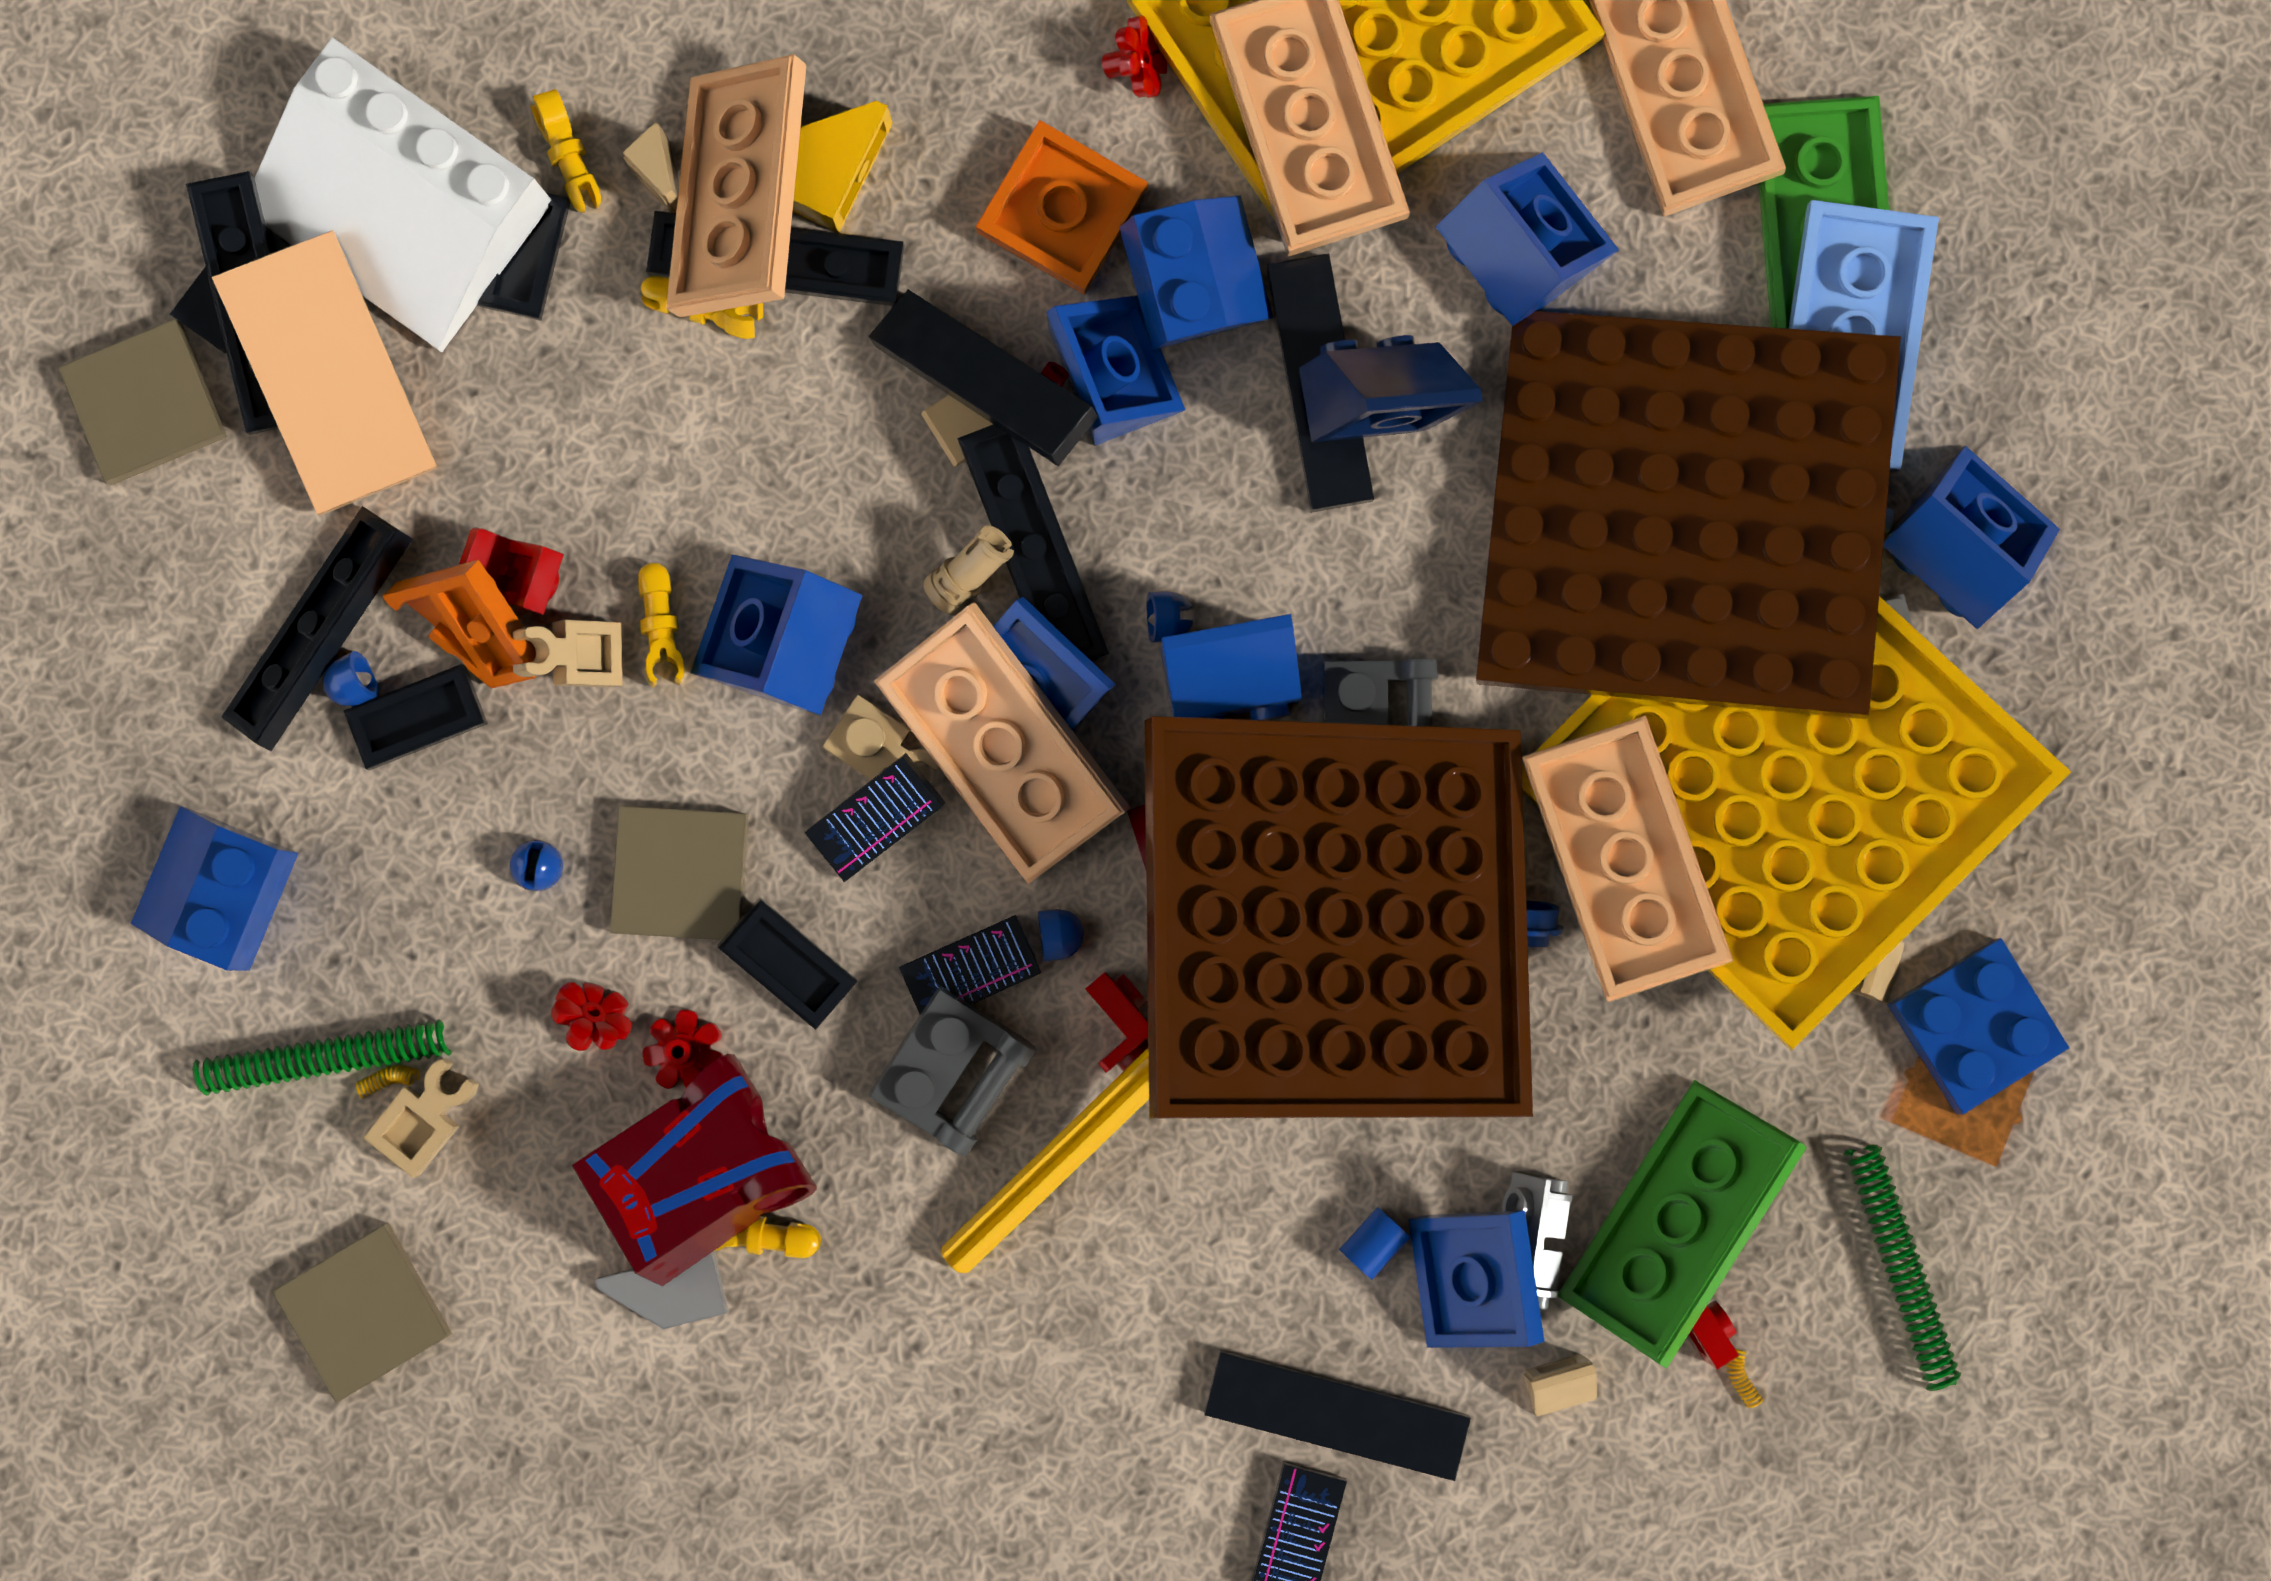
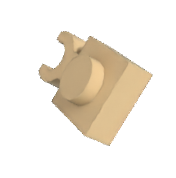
(576, 652)
(871, 740)
(417, 1124)

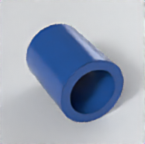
(1374, 1243)

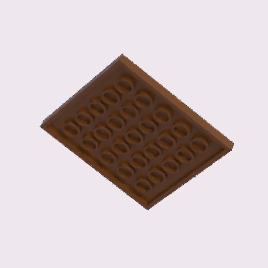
(1690, 513)
(1335, 921)

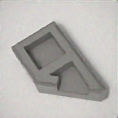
(685, 1299)

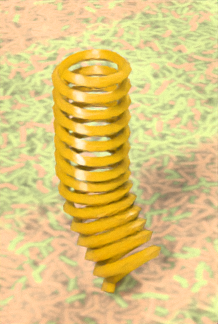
(395, 1079)
(1741, 1366)

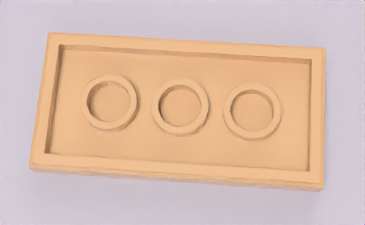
(1688, 98)
(1309, 120)
(737, 187)
(325, 372)
(1001, 743)
(1626, 859)

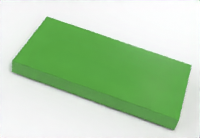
(1829, 156)
(1681, 1222)

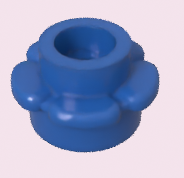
(1542, 922)

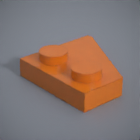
(468, 620)

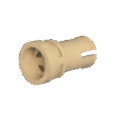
(961, 578)

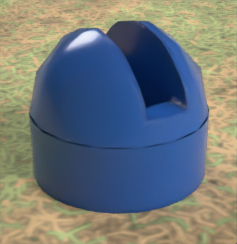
(1167, 610)
(343, 684)
(546, 869)
(1060, 933)

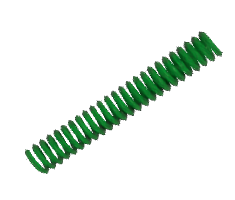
(318, 1047)
(1916, 1272)

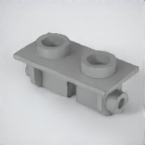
(1546, 1216)

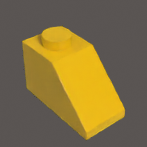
(836, 160)

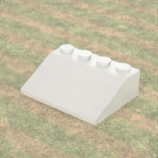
(403, 188)

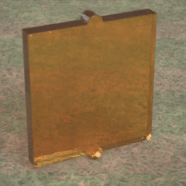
(1976, 1133)

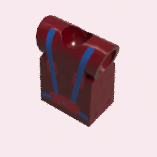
(692, 1174)

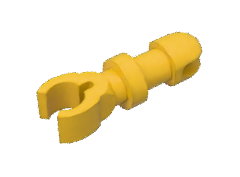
(565, 150)
(655, 294)
(658, 622)
(794, 1240)

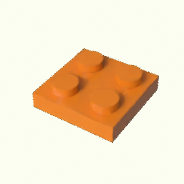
(1061, 207)

